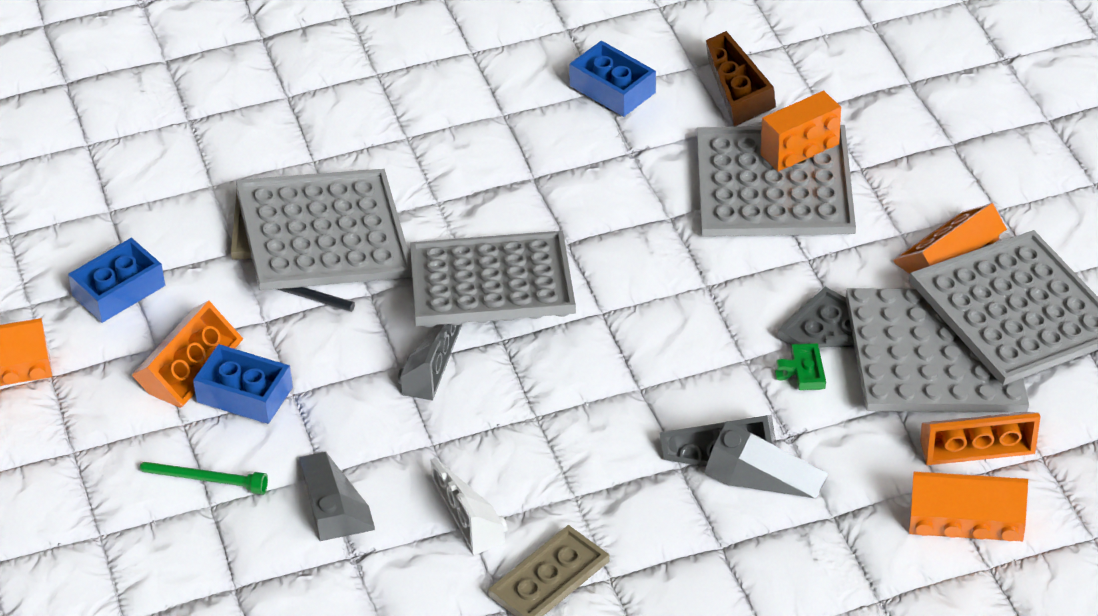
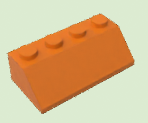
(958, 236)
(23, 352)
(181, 355)
(980, 437)
(968, 506)

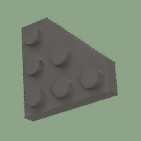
(820, 321)

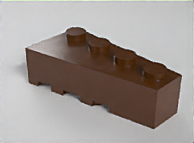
(740, 81)

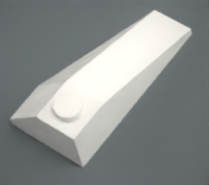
(471, 512)

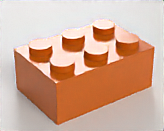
(800, 130)

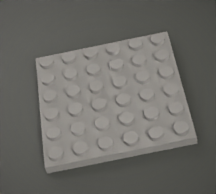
(750, 198)
(323, 229)
(491, 278)
(1014, 305)
(917, 361)

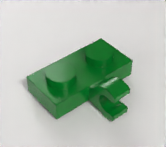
(805, 364)

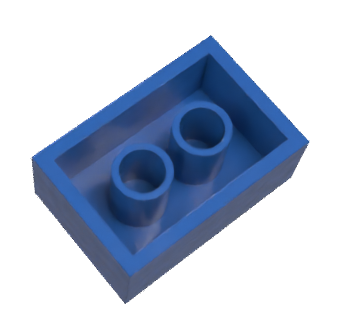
(612, 78)
(116, 280)
(243, 383)

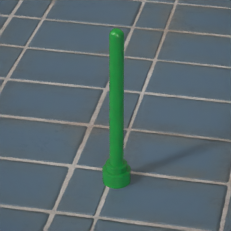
(255, 482)

